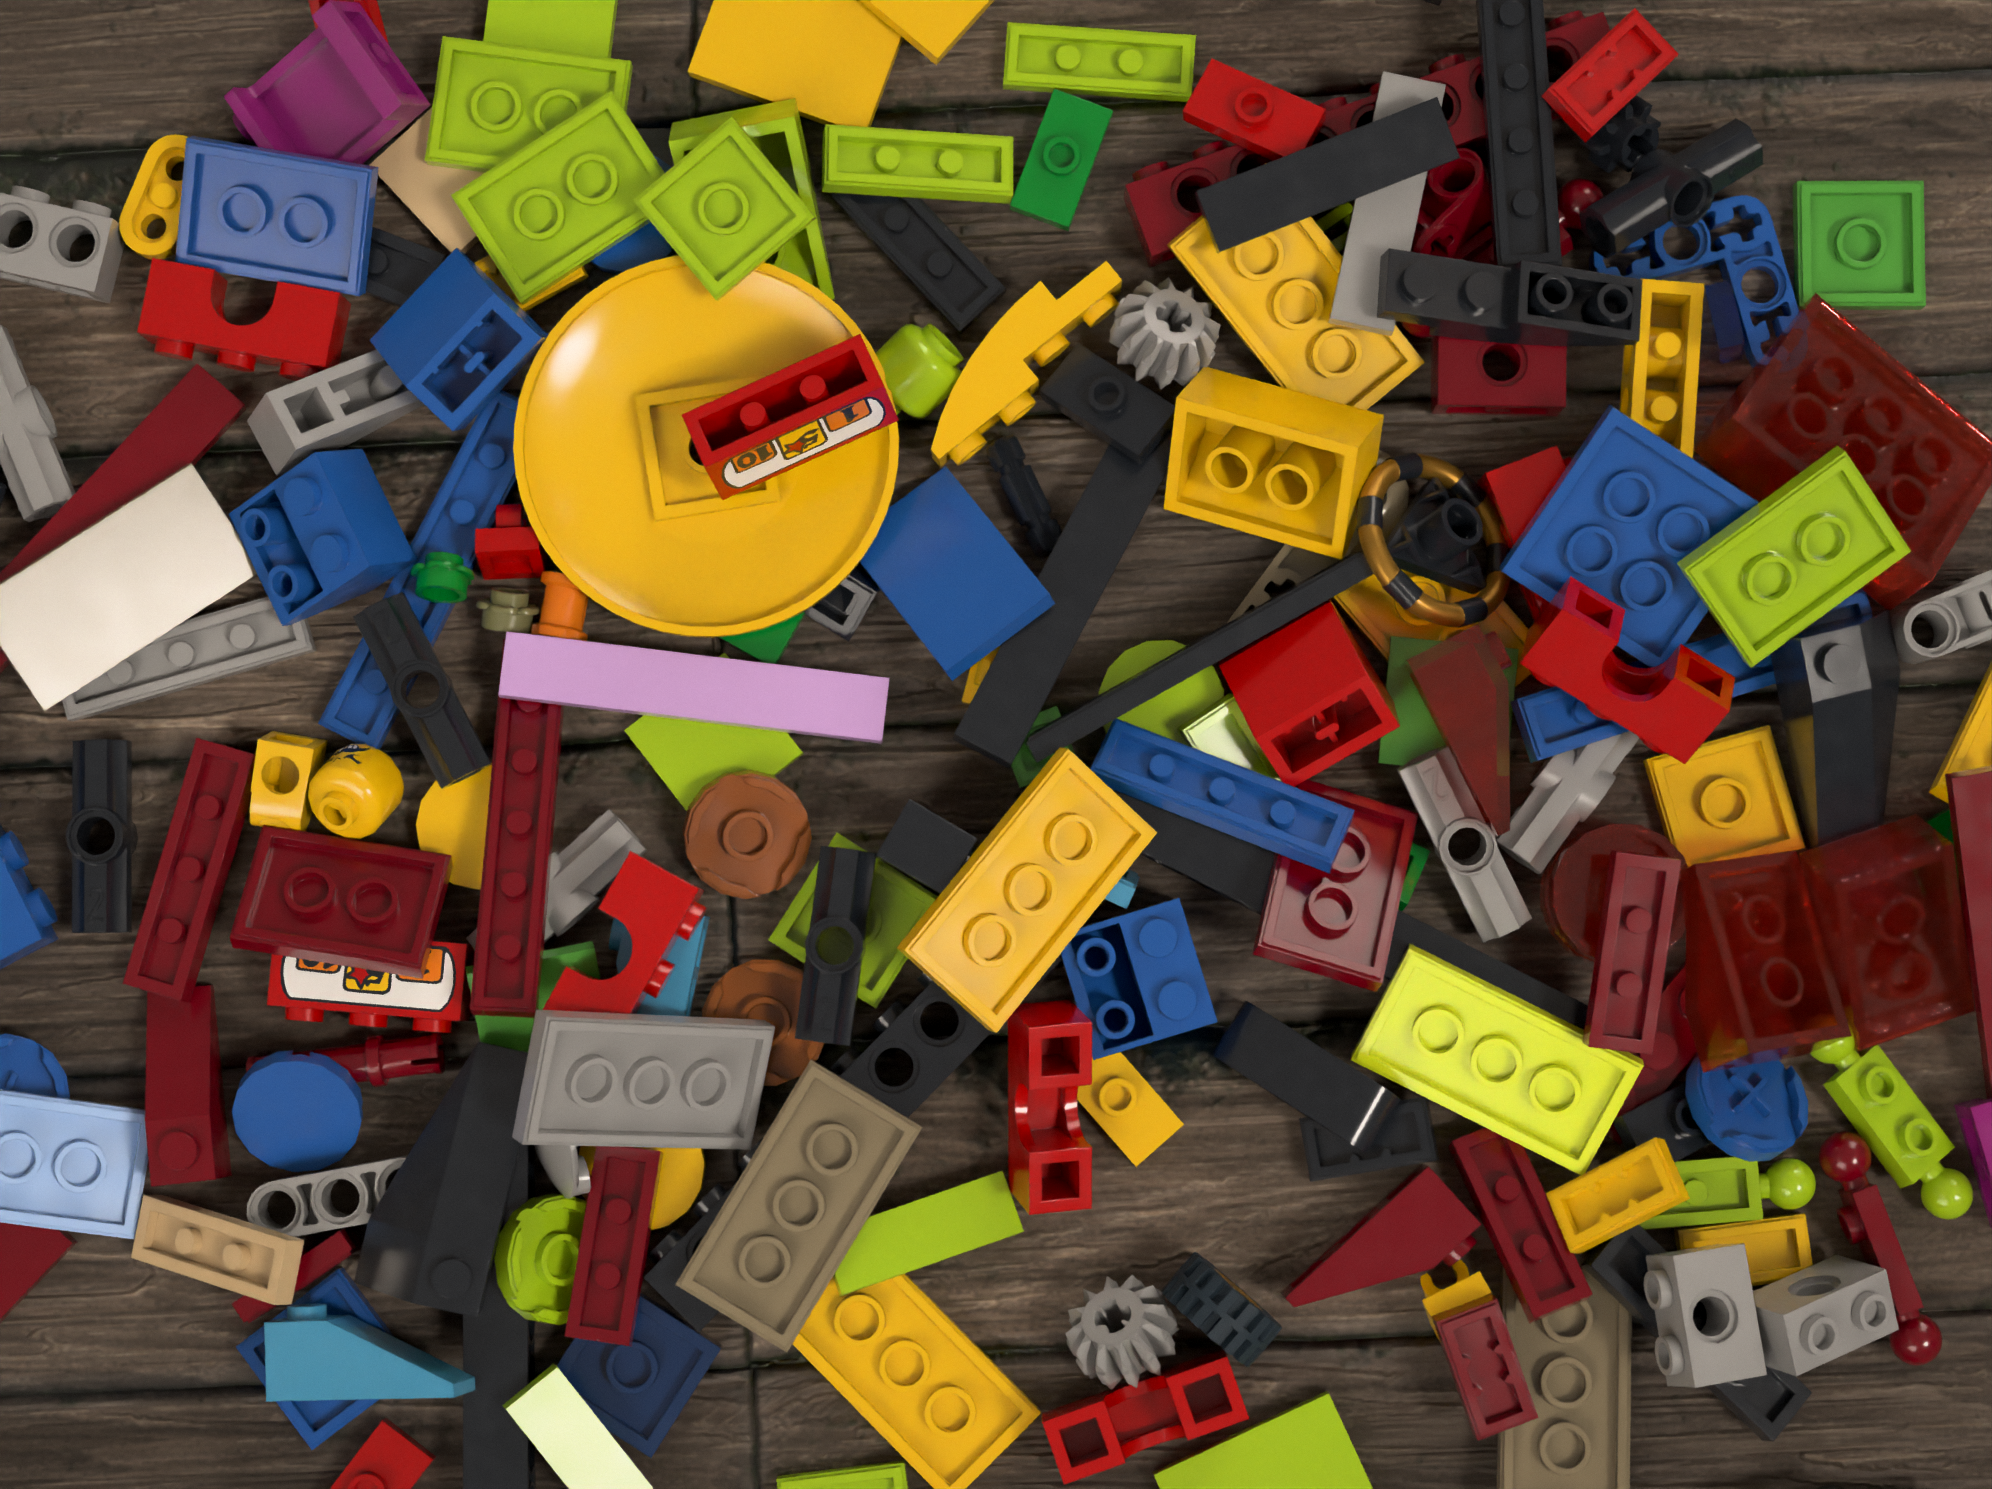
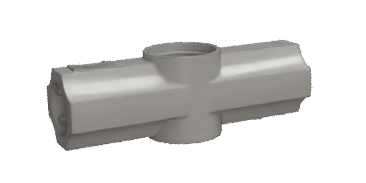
(26, 441)
(1562, 794)
(584, 872)
(1484, 878)

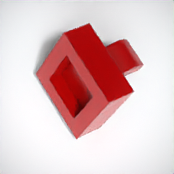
(510, 548)

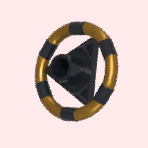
(1434, 540)

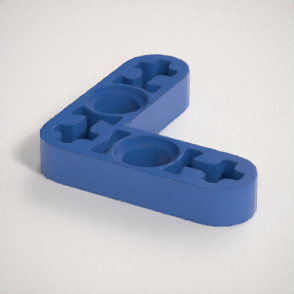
(1734, 260)

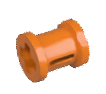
(562, 608)

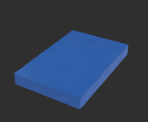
(276, 215)
(952, 574)

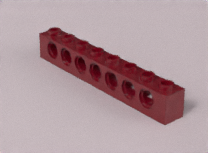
(1155, 188)

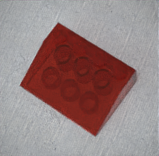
(1839, 388)

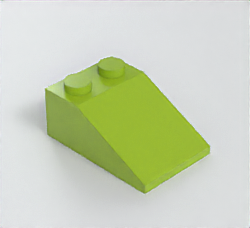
(780, 137)

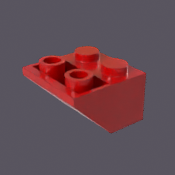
(1309, 694)

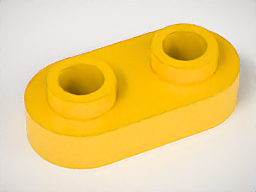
(153, 198)

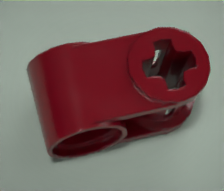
(1451, 215)

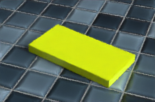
(1496, 1060)

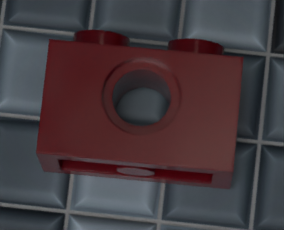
(1464, 388)

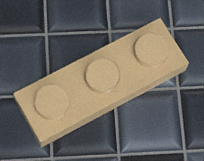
(217, 1249)

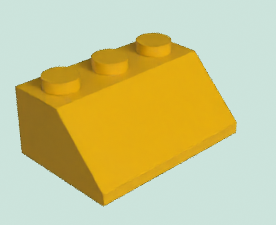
(1270, 461)

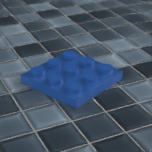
(1621, 526)

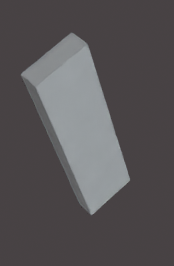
(1380, 219)
(194, 655)

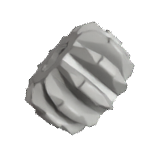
(1164, 333)
(1121, 1332)

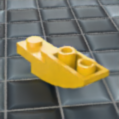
(997, 375)

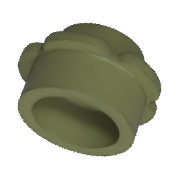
(507, 610)

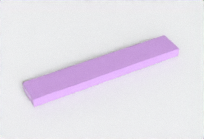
(693, 687)

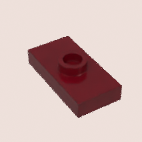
(312, 1266)
(1485, 1366)

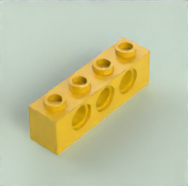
(1664, 365)

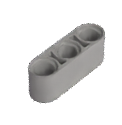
(313, 1197)

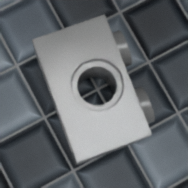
(1823, 1313)
(1730, 1341)

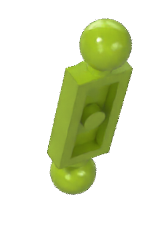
(1895, 1125)
(1732, 1190)

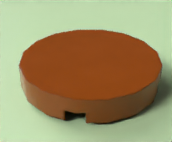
(746, 834)
(769, 993)

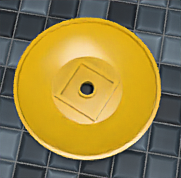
(613, 470)

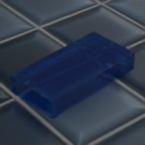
(1725, 322)

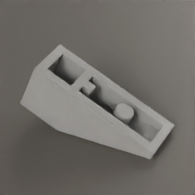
(329, 410)

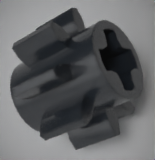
(1625, 137)

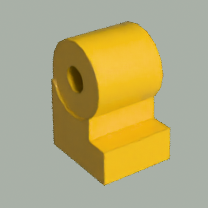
(282, 779)

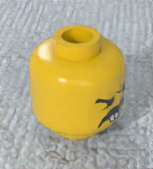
(356, 791)

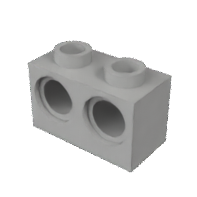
(46, 256)

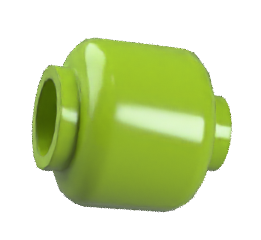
(919, 368)

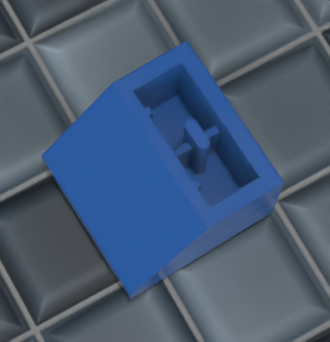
(458, 341)
(322, 534)
(1138, 978)

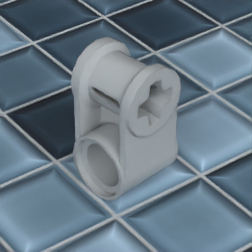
(1958, 618)

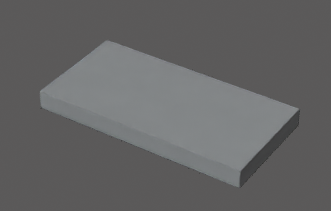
(642, 1080)

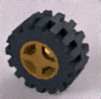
(1221, 1309)

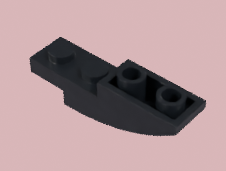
(1509, 305)

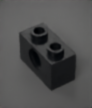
(927, 847)

